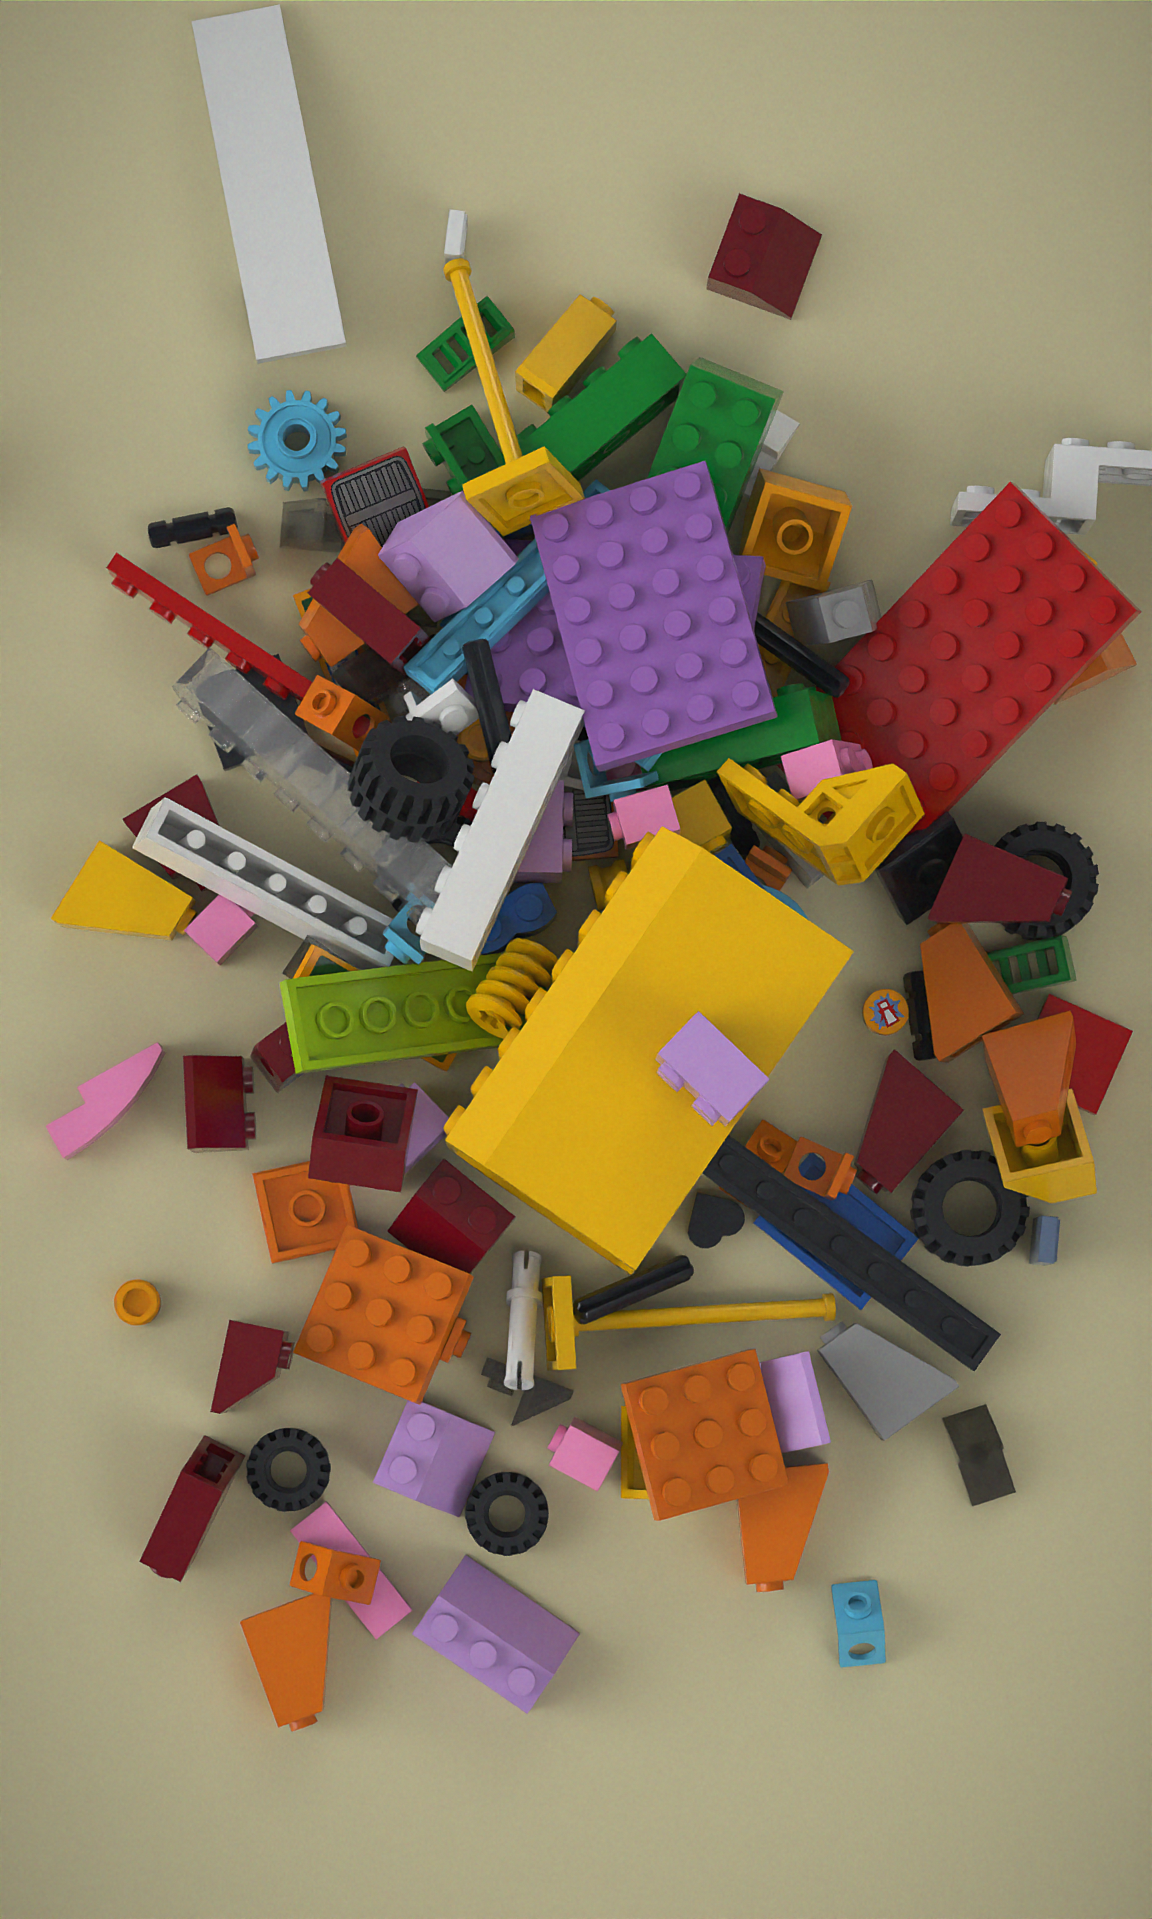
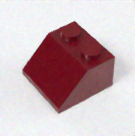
(763, 257)
(217, 1103)
(362, 1133)
(451, 1220)
(249, 1363)

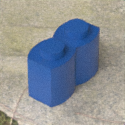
(522, 915)

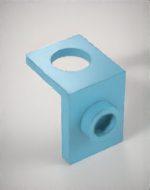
(597, 784)
(401, 941)
(858, 1622)

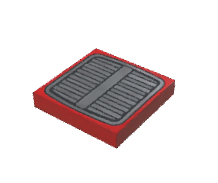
(375, 494)

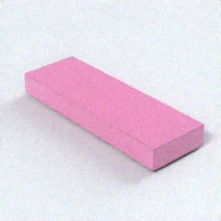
(327, 1530)

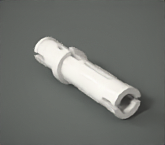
(523, 1303)

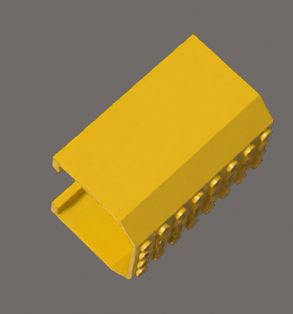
(577, 1101)

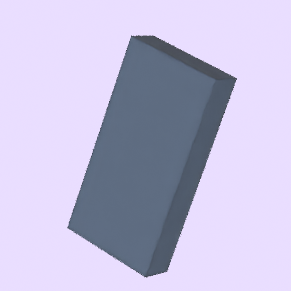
(1044, 1240)

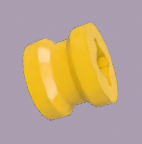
(602, 878)

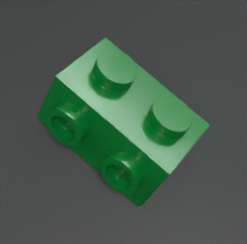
(463, 448)

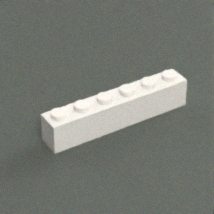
(501, 830)
(264, 884)

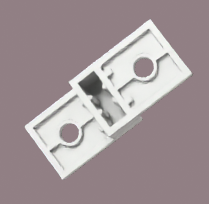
(1069, 483)

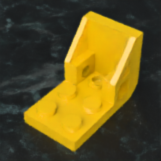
(868, 820)

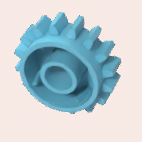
(293, 417)

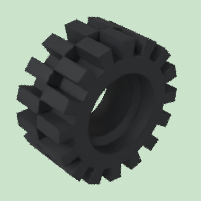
(260, 1463)
(478, 1513)

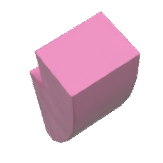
(106, 1101)

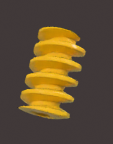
(510, 986)

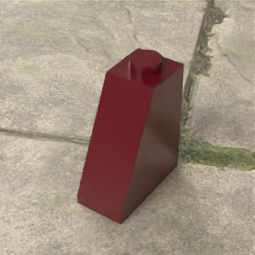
(367, 614)
(997, 888)
(902, 1124)
(191, 1508)

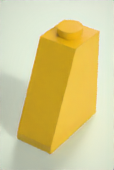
(565, 352)
(123, 899)

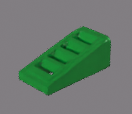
(504, 334)
(1063, 958)

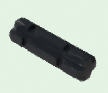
(191, 527)
(742, 833)
(919, 1015)

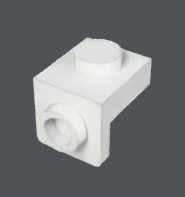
(447, 706)

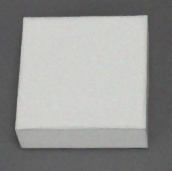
(455, 235)

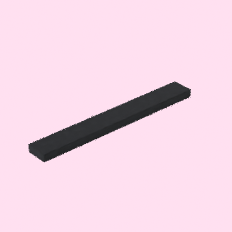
(851, 1253)

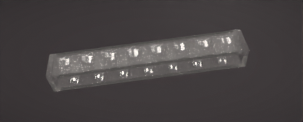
(305, 779)

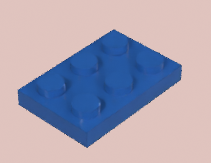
(859, 1212)

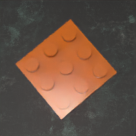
(383, 1314)
(704, 1434)

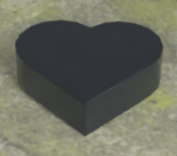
(712, 1219)

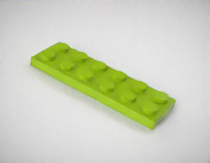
(384, 1014)

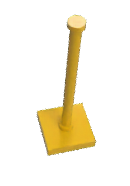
(526, 482)
(562, 1326)

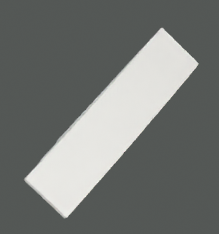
(268, 184)

